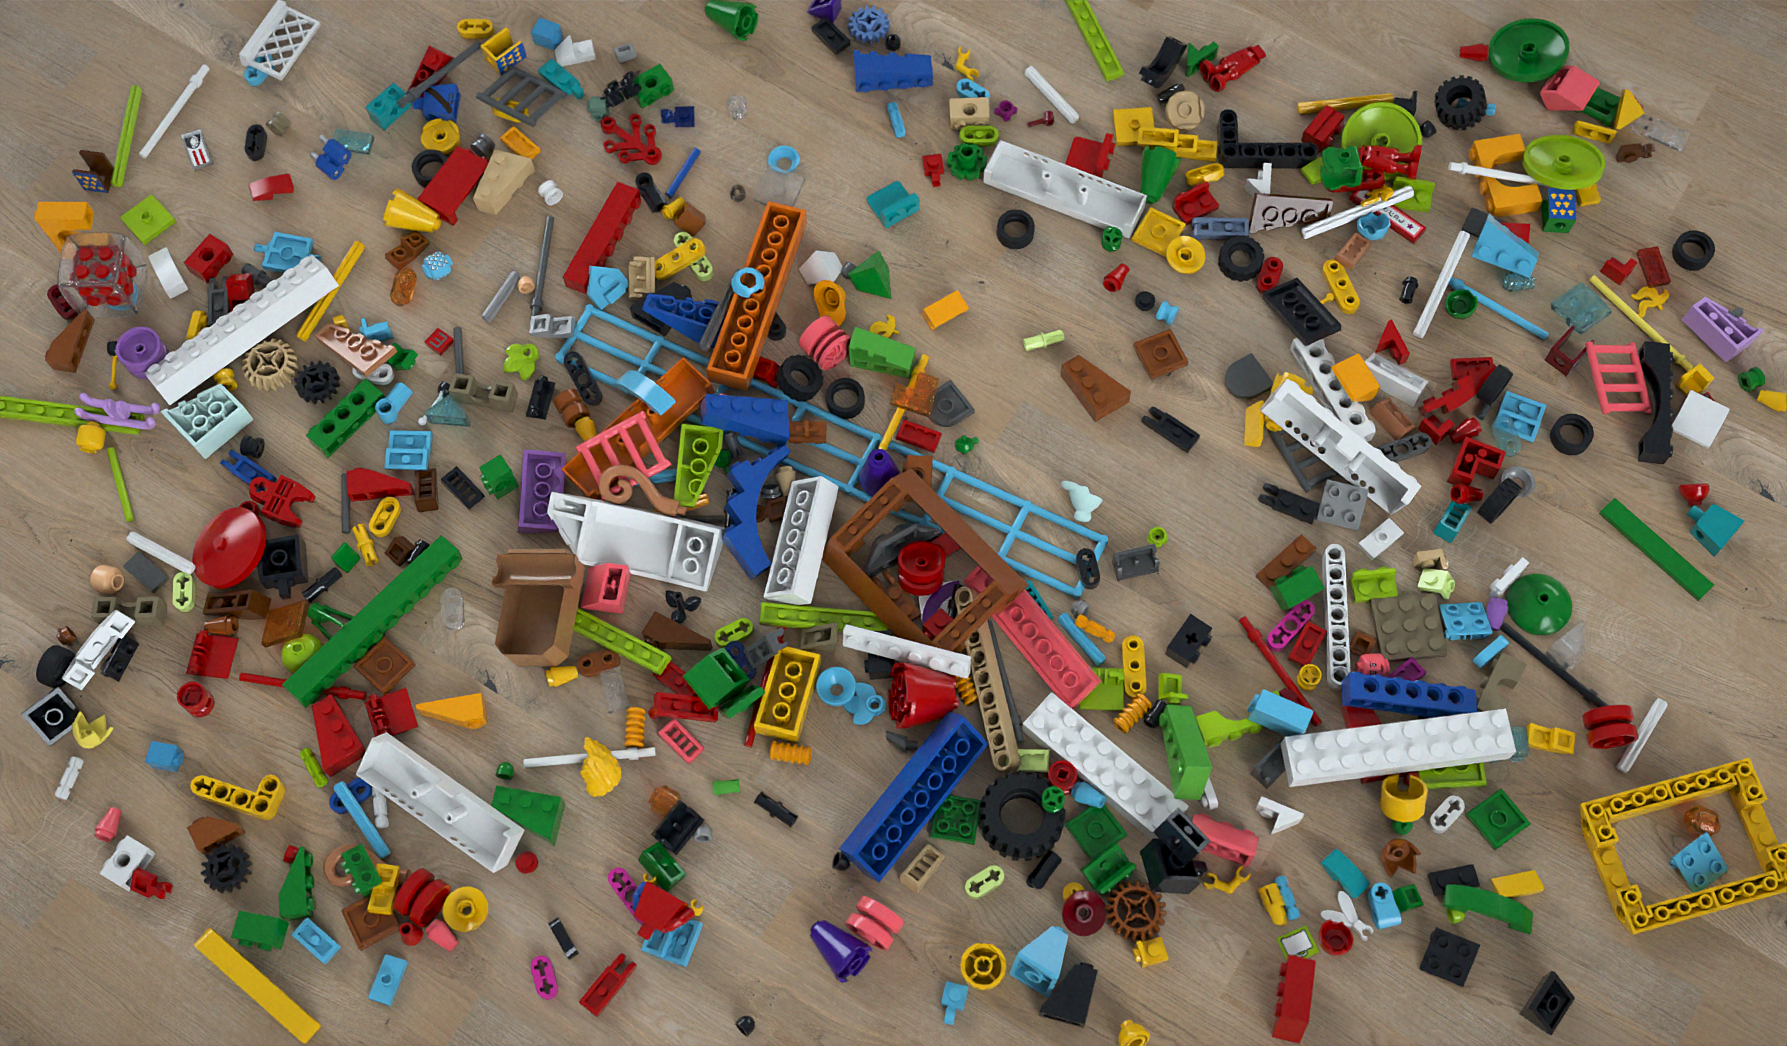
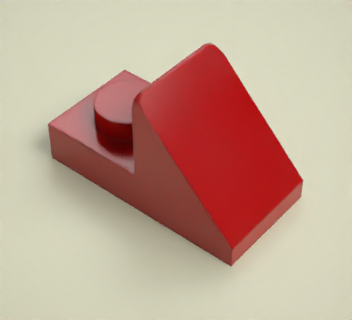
(1393, 341)

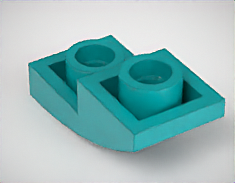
(1344, 871)

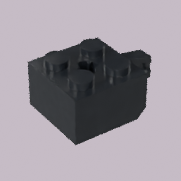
(283, 564)
(1167, 872)

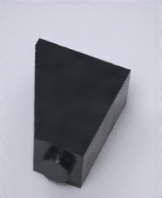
(673, 289)
(1072, 996)

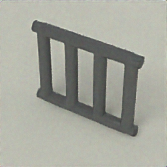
(516, 112)
(1297, 467)

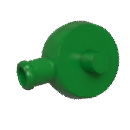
(965, 444)
(724, 460)
(1401, 828)

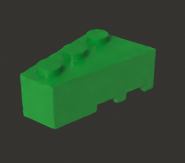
(531, 810)

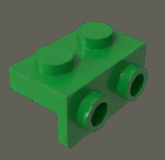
(362, 869)
(1108, 869)

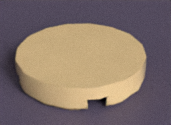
(1184, 110)

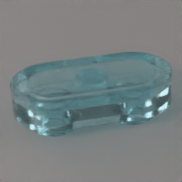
(1507, 435)

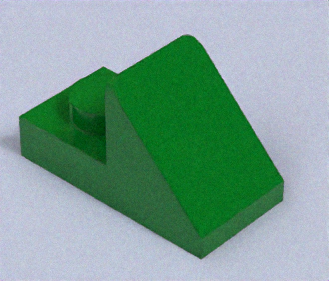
(1195, 57)

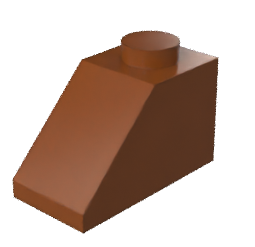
(212, 832)

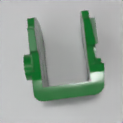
(1341, 168)

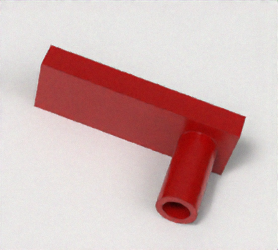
(681, 707)

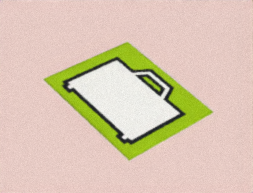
(1298, 943)

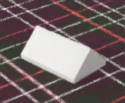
(1396, 379)

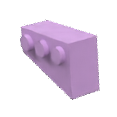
(1719, 329)

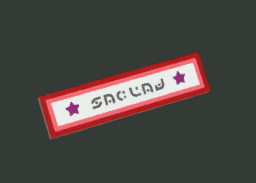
(1399, 220)

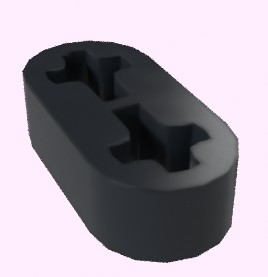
(251, 142)
(1083, 569)
(563, 938)

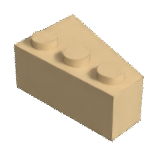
(501, 179)

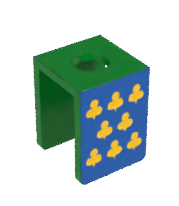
(1558, 211)

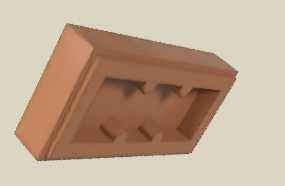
(1353, 251)

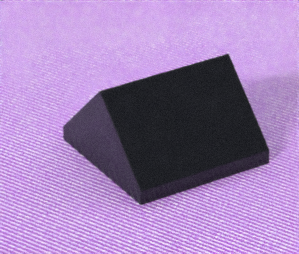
(52, 715)
(1548, 1003)

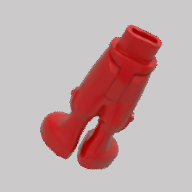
(1235, 65)
(1386, 159)

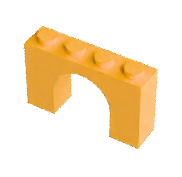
(1502, 199)
(62, 219)

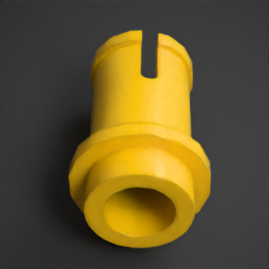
(670, 210)

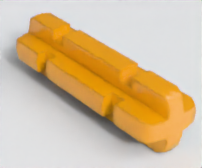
(1094, 628)

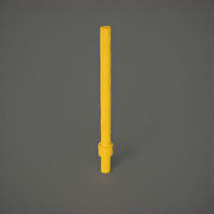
(899, 412)

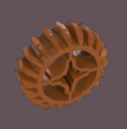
(1141, 917)

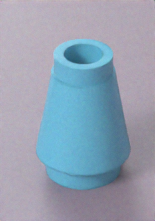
(1086, 794)

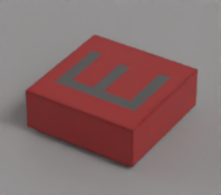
(439, 341)

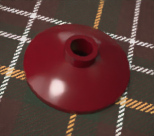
(1094, 913)

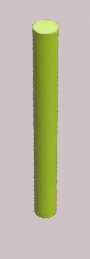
(124, 499)

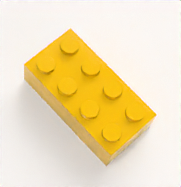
(788, 694)

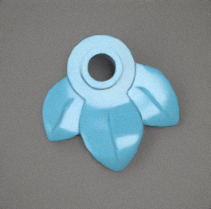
(861, 704)

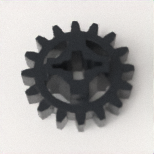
(317, 382)
(219, 878)

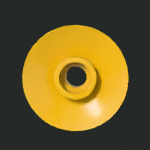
(1191, 249)
(457, 902)

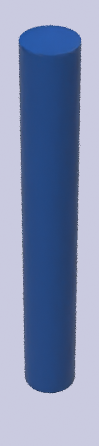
(682, 173)

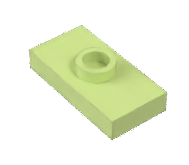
(1033, 760)

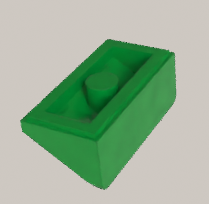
(662, 865)

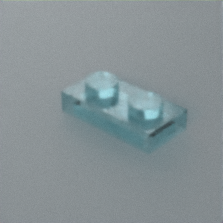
(354, 141)

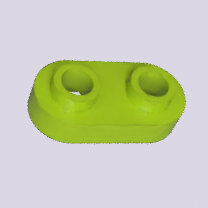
(979, 135)

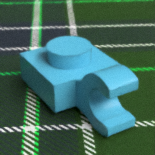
(953, 998)

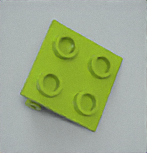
(1108, 693)

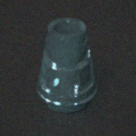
(1517, 282)

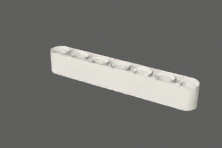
(1338, 607)

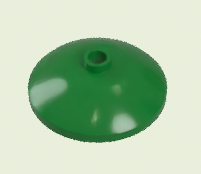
(1531, 612)

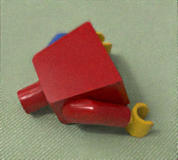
(660, 909)

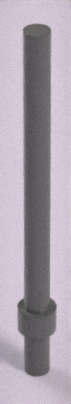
(414, 93)
(537, 302)
(1015, 718)

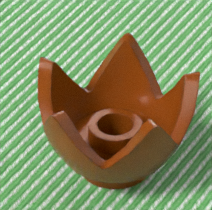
(1399, 854)

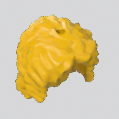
(599, 769)

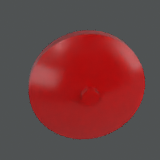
(229, 548)

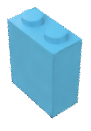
(1279, 714)

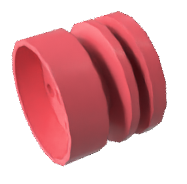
(825, 343)

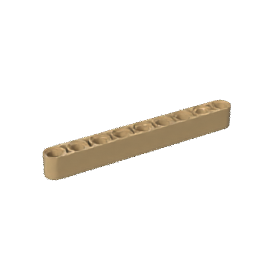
(985, 691)

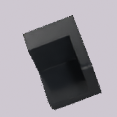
(1408, 104)

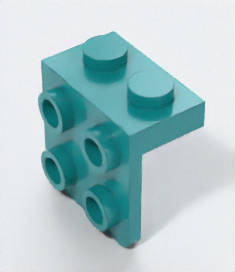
(893, 203)

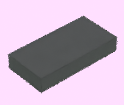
(145, 572)

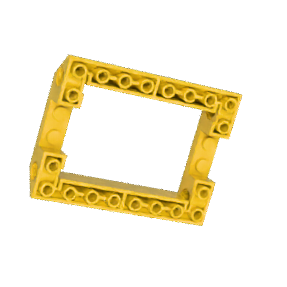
(1747, 796)

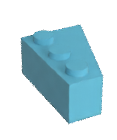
(1504, 249)

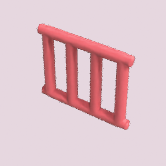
(1635, 368)
(620, 428)

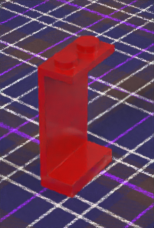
(453, 183)

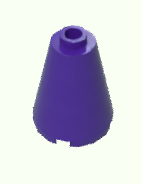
(877, 471)
(840, 949)

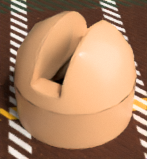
(526, 285)

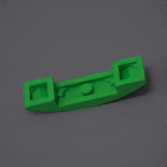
(1489, 904)

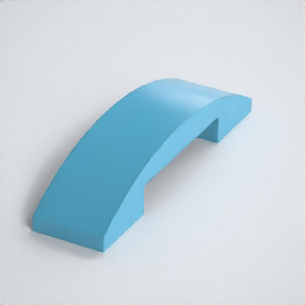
(646, 390)

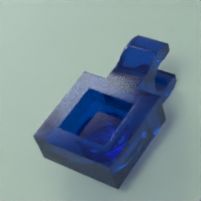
(681, 117)

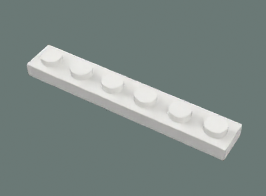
(906, 651)

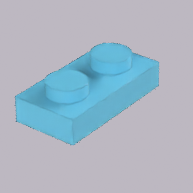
(316, 941)

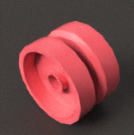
(874, 923)

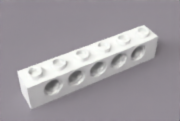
(1322, 382)

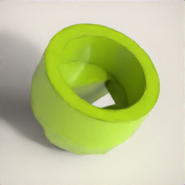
(1454, 916)

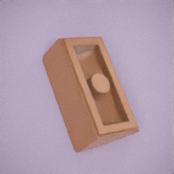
(1392, 419)

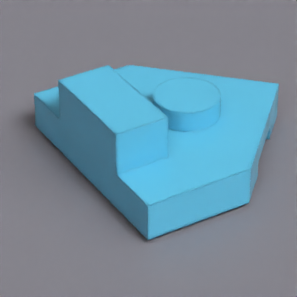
(605, 285)

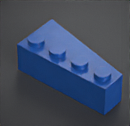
(891, 71)
(748, 416)

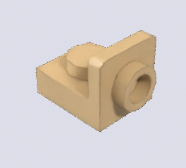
(1429, 558)

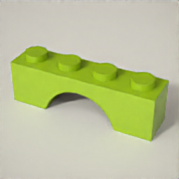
(1217, 728)

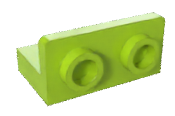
(1422, 194)
(1373, 584)

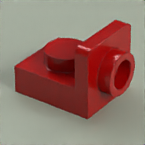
(766, 371)

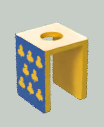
(499, 43)

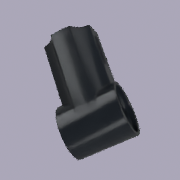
(650, 192)

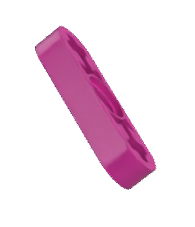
(1300, 623)
(616, 887)

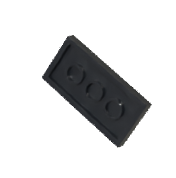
(1301, 311)

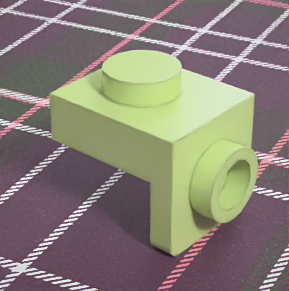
(1436, 581)

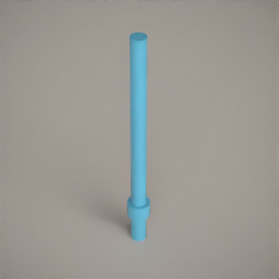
(1458, 284)

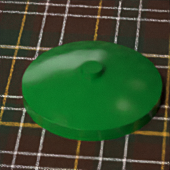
(1528, 50)

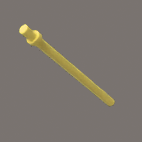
(1679, 359)

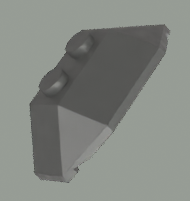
(887, 547)

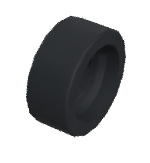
(422, 159)
(1017, 216)
(1698, 238)
(841, 384)
(1494, 385)
(1577, 421)
(53, 666)

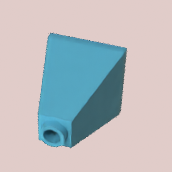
(1041, 961)

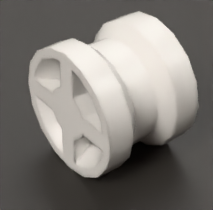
(550, 192)

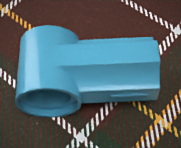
(394, 402)

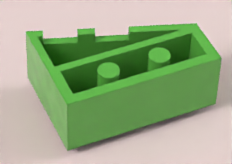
(880, 354)

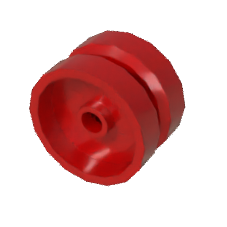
(921, 568)
(1610, 727)
(421, 897)

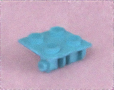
(1465, 620)
(1699, 863)

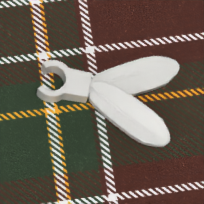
(1348, 916)

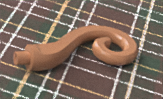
(661, 503)
(335, 856)

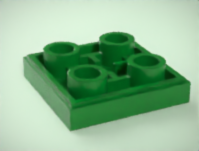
(956, 820)

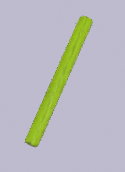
(126, 136)

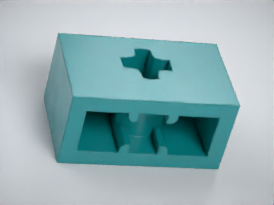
(384, 107)

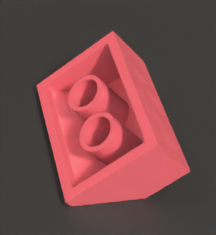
(1227, 841)

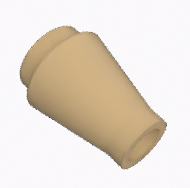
(785, 476)

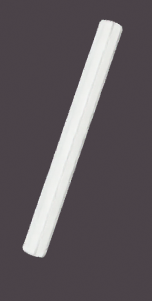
(1355, 213)
(1441, 284)

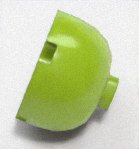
(298, 651)

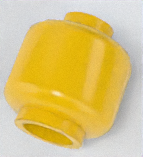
(90, 437)

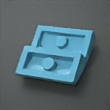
(1524, 413)
(408, 450)
(674, 945)

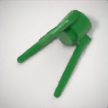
(321, 614)

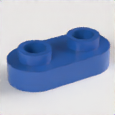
(354, 787)

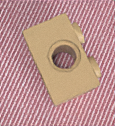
(961, 107)

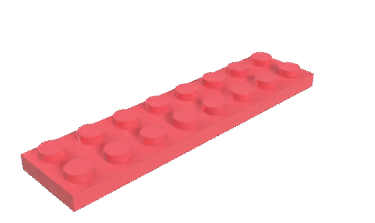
(1042, 644)

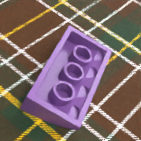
(539, 478)

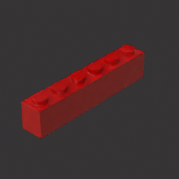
(603, 235)

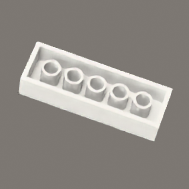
(801, 541)

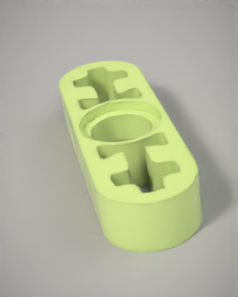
(695, 266)

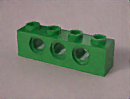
(345, 428)

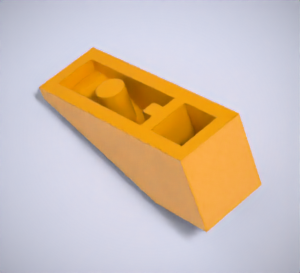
(462, 710)

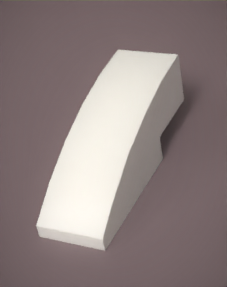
(168, 272)

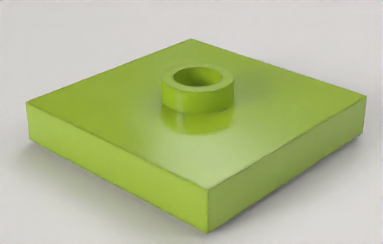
(148, 219)

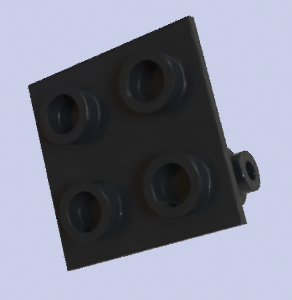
(626, 86)
(1449, 956)

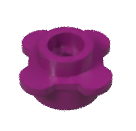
(1005, 105)

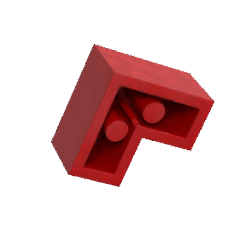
(1475, 458)

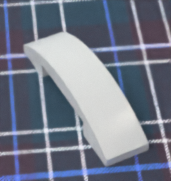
(96, 647)

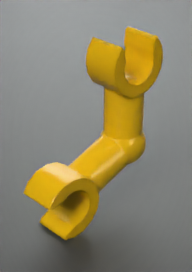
(959, 66)
(1226, 887)

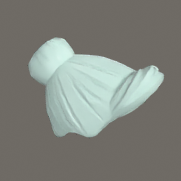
(1081, 500)

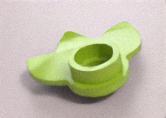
(519, 361)

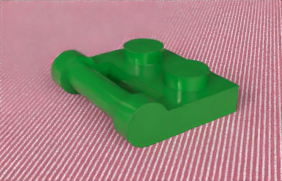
(1603, 102)

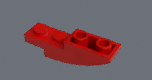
(1465, 389)

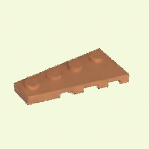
(355, 349)

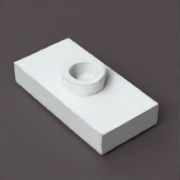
(1380, 539)

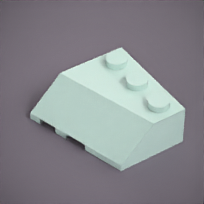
(209, 419)

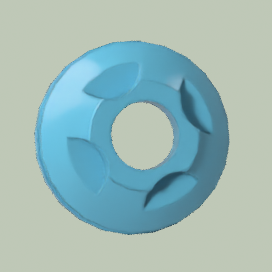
(836, 676)

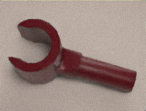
(1047, 120)

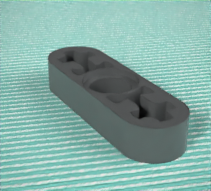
(1408, 442)

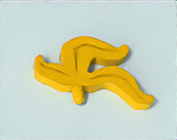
(1384, 192)
(1654, 299)
(887, 329)

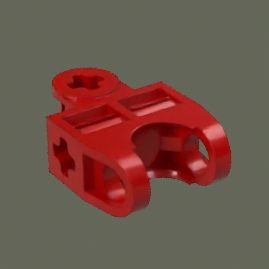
(274, 494)

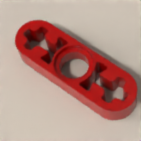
(1369, 185)

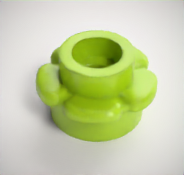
(1157, 531)

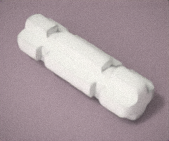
(68, 778)
(380, 809)

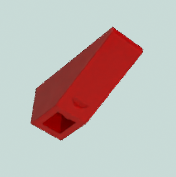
(432, 62)

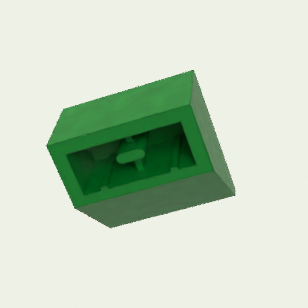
(716, 678)

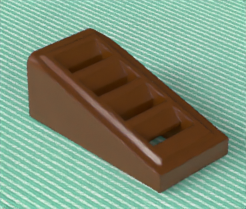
(430, 501)

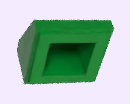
(345, 557)
(1407, 898)

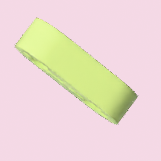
(179, 592)
(981, 877)

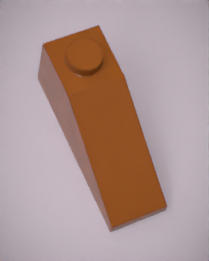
(69, 345)

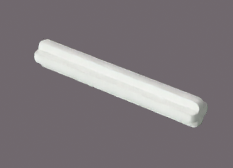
(1051, 94)
(161, 552)
(1643, 732)

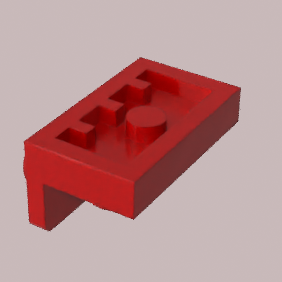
(1194, 203)

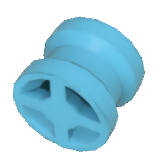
(1167, 312)

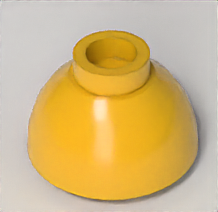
(1133, 1034)

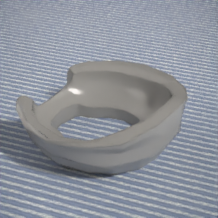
(1522, 474)

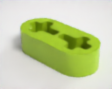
(731, 629)

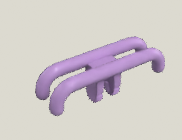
(118, 412)

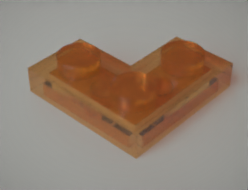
(918, 399)

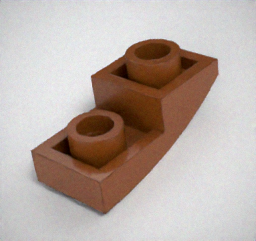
(410, 248)

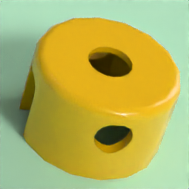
(1400, 804)

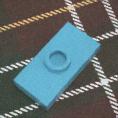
(388, 980)

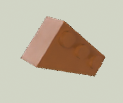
(1094, 388)

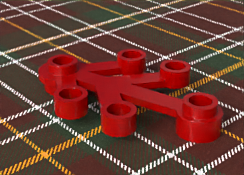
(632, 142)

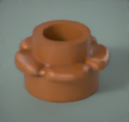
(66, 636)

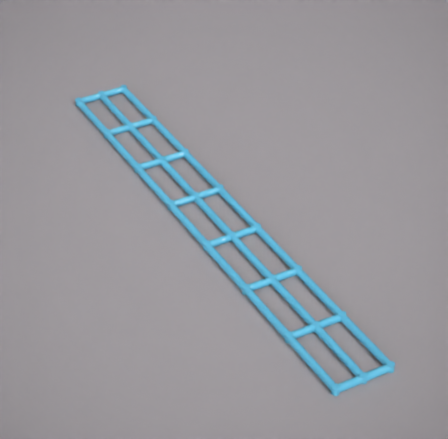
(849, 488)

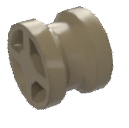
(278, 123)

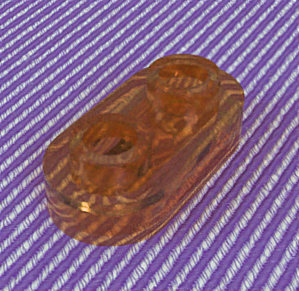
(403, 288)

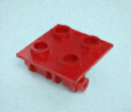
(212, 655)
(391, 713)

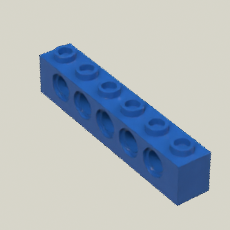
(1398, 701)

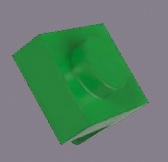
(403, 358)

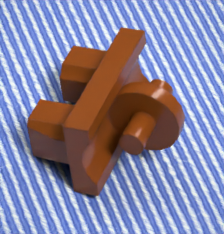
(807, 432)

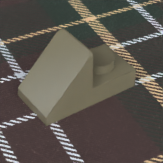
(819, 637)

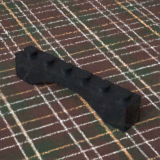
(1655, 364)

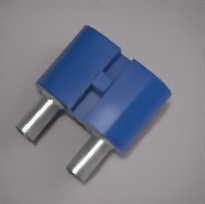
(333, 159)

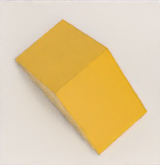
(1627, 110)

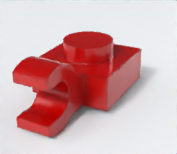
(933, 167)
(147, 885)

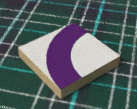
(932, 603)

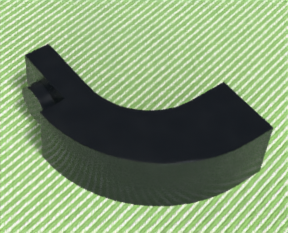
(1164, 63)

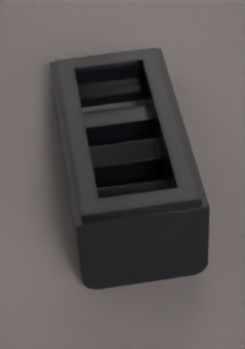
(450, 476)

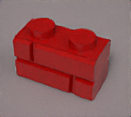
(1324, 128)

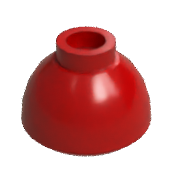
(1694, 493)

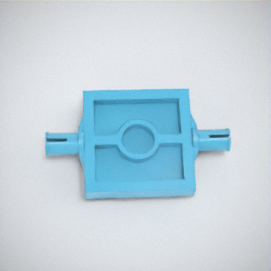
(285, 251)

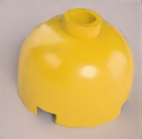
(983, 966)

